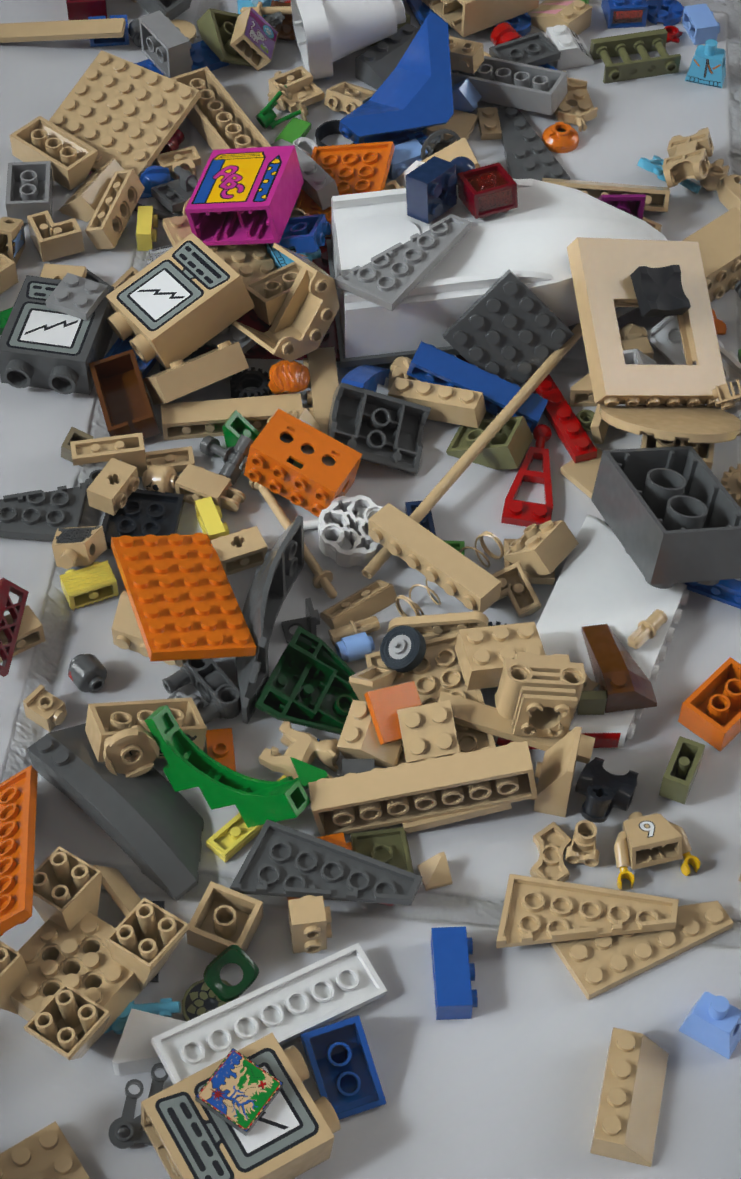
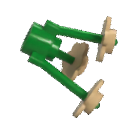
(267, 115)

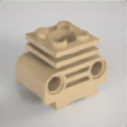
(540, 693)

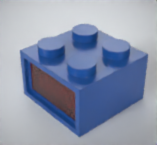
(625, 13)

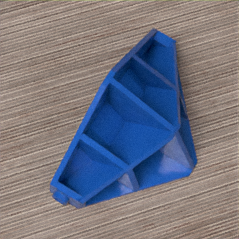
(413, 95)

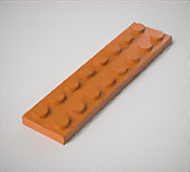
(17, 847)

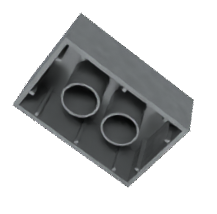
(670, 515)

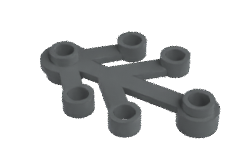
(128, 1120)

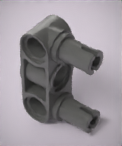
(212, 685)

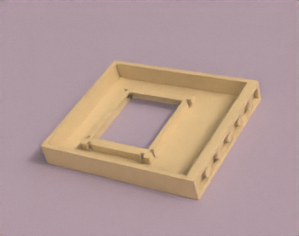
(603, 282)

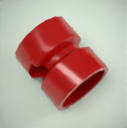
(503, 33)

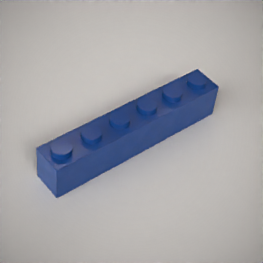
(446, 369)

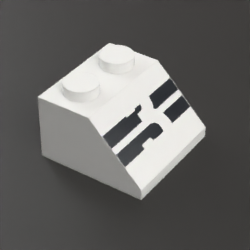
(572, 48)

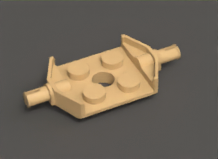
(580, 99)

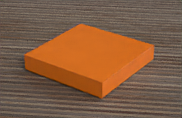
(384, 705)

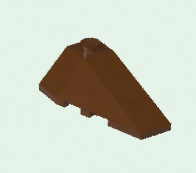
(617, 671)

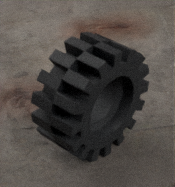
(250, 378)

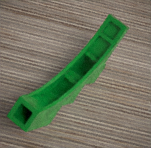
(221, 786)

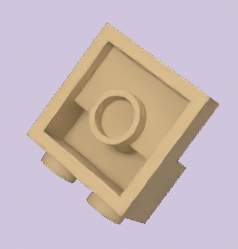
(346, 97)

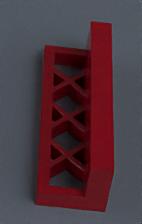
(11, 630)

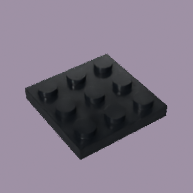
(145, 514)

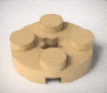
(129, 739)

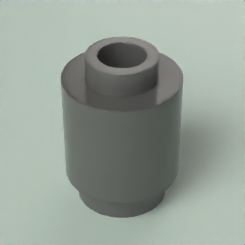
(134, 31)

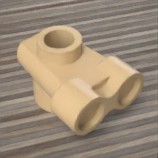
(583, 845)

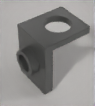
(308, 623)

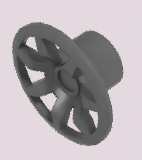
(437, 142)

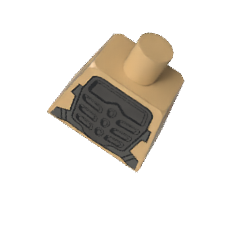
(78, 546)

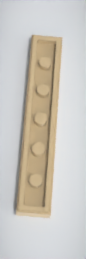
(488, 720)

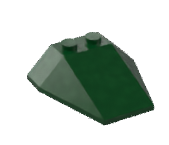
(309, 685)

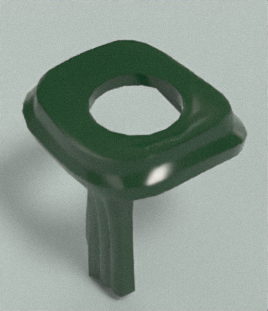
(235, 955)

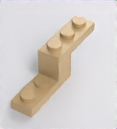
(130, 450)

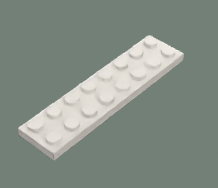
(281, 1007)

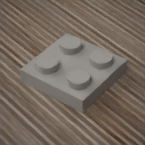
(77, 296)

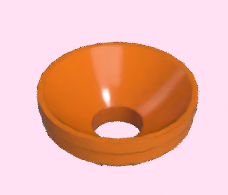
(560, 141)

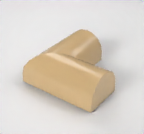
(519, 589)

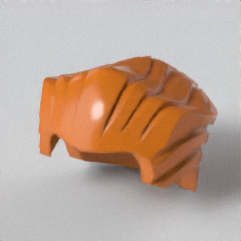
(288, 377)

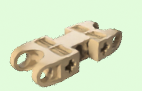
(688, 157)

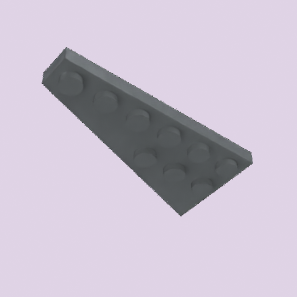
(525, 151)
(40, 513)
(301, 865)

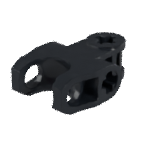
(604, 791)

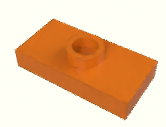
(221, 746)

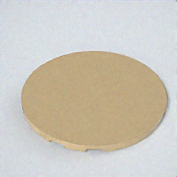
(679, 422)

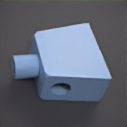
(714, 1024)

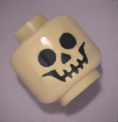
(160, 478)

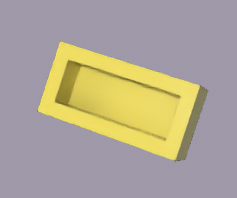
(145, 228)
(210, 518)

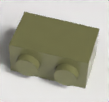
(682, 770)

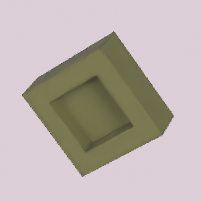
(592, 703)

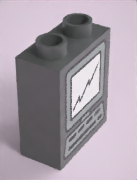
(51, 347)

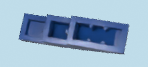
(366, 377)

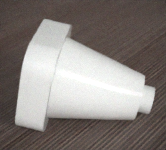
(340, 27)

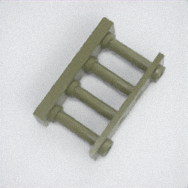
(630, 44)

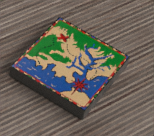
(239, 1091)

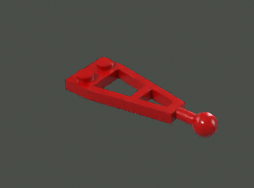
(528, 513)

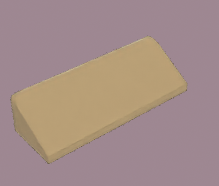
(360, 604)
(118, 889)

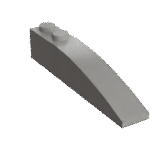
(317, 181)

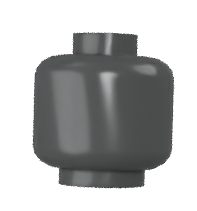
(87, 672)

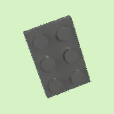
(530, 50)

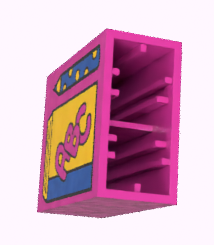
(245, 195)

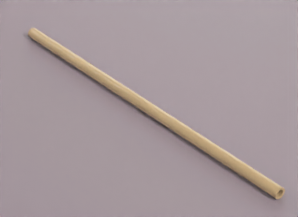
(479, 444)

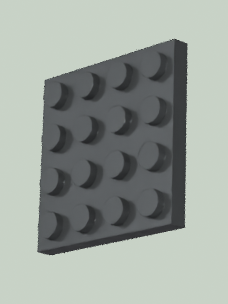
(508, 331)

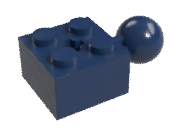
(433, 187)

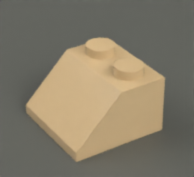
(361, 740)

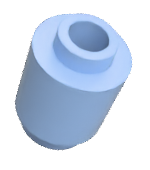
(354, 647)

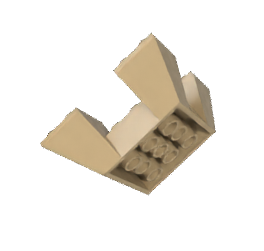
(77, 967)

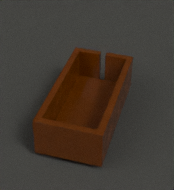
(124, 395)

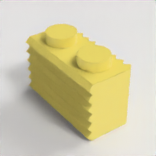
(89, 584)

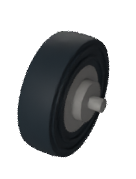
(403, 648)

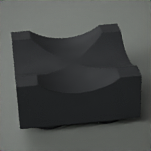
(659, 291)

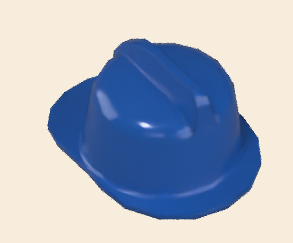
(153, 177)

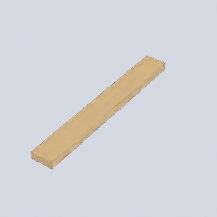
(62, 30)

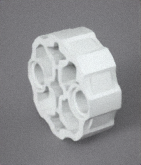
(348, 531)

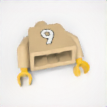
(651, 842)

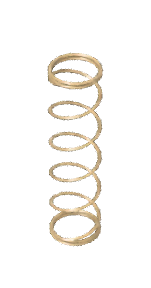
(415, 607)

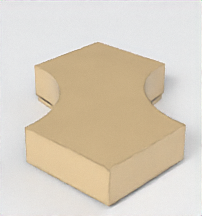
(551, 846)

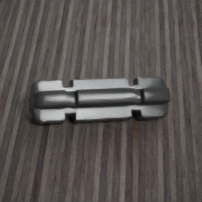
(275, 18)

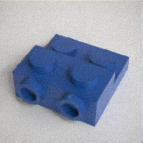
(306, 233)

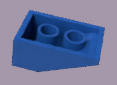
(343, 1066)

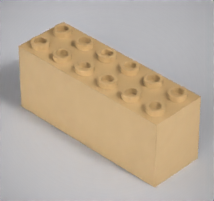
(720, 252)

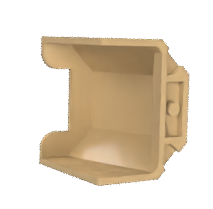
(303, 315)

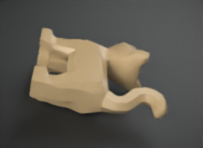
(302, 747)

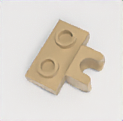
(185, 158)

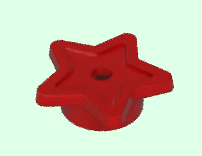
(673, 34)

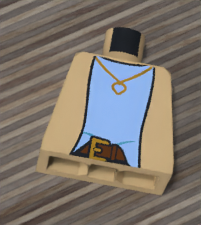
(12, 237)

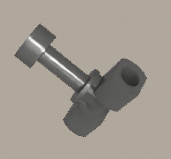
(231, 456)

